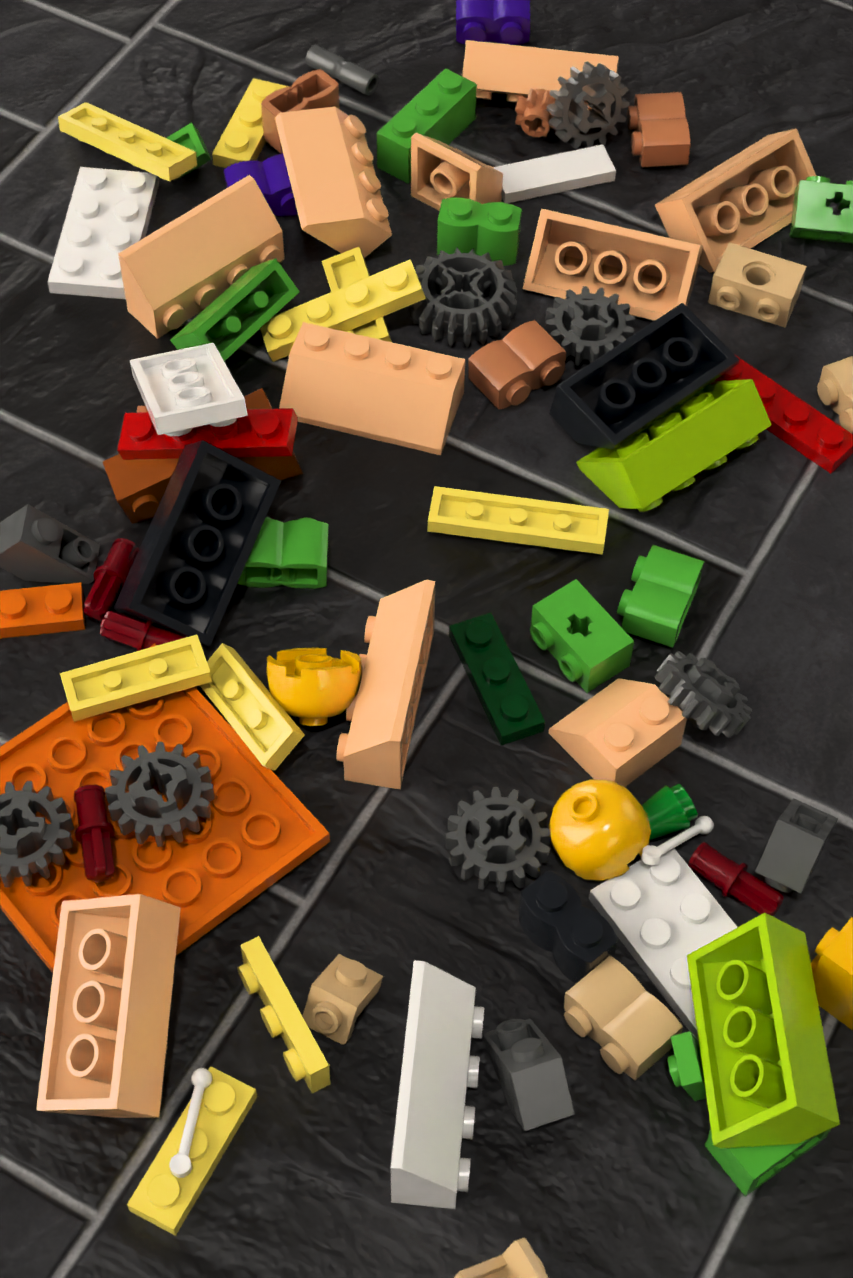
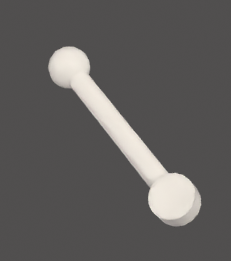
(652, 855)
(180, 1163)

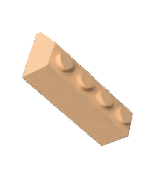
(520, 68)
(333, 178)
(740, 198)
(199, 256)
(639, 266)
(373, 388)
(389, 688)
(109, 1007)

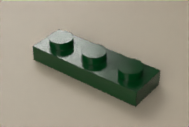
(496, 679)

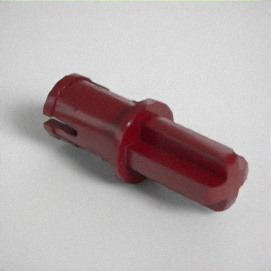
(110, 578)
(134, 632)
(94, 833)
(734, 880)

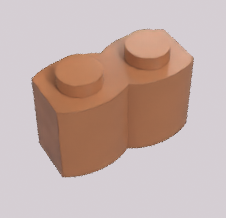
(309, 91)
(660, 129)
(516, 365)

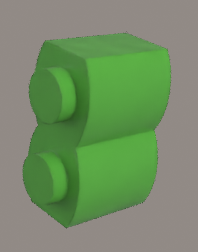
(485, 227)
(288, 555)
(661, 595)

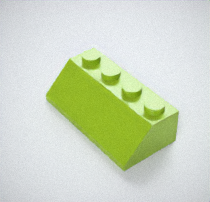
(679, 445)
(761, 1037)

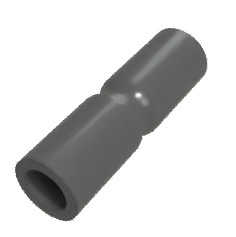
(345, 71)

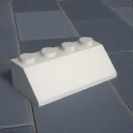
(433, 1090)

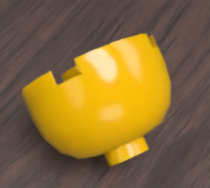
(312, 683)
(598, 829)

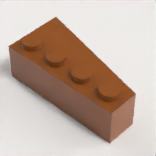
(142, 482)

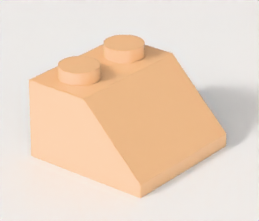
(448, 173)
(621, 731)

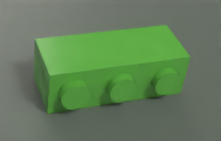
(437, 112)
(240, 310)

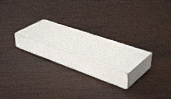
(556, 173)

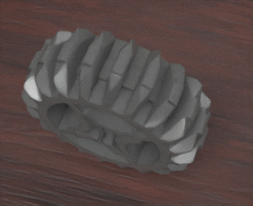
(461, 310)

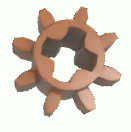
(533, 113)

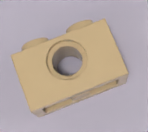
(756, 284)

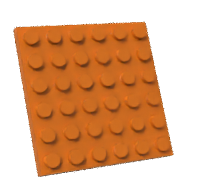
(245, 846)

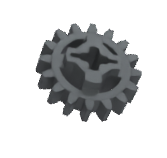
(603, 93)
(589, 323)
(703, 694)
(140, 807)
(27, 840)
(500, 857)

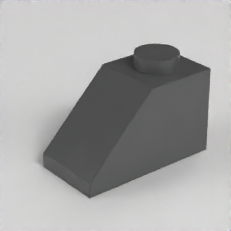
(795, 846)

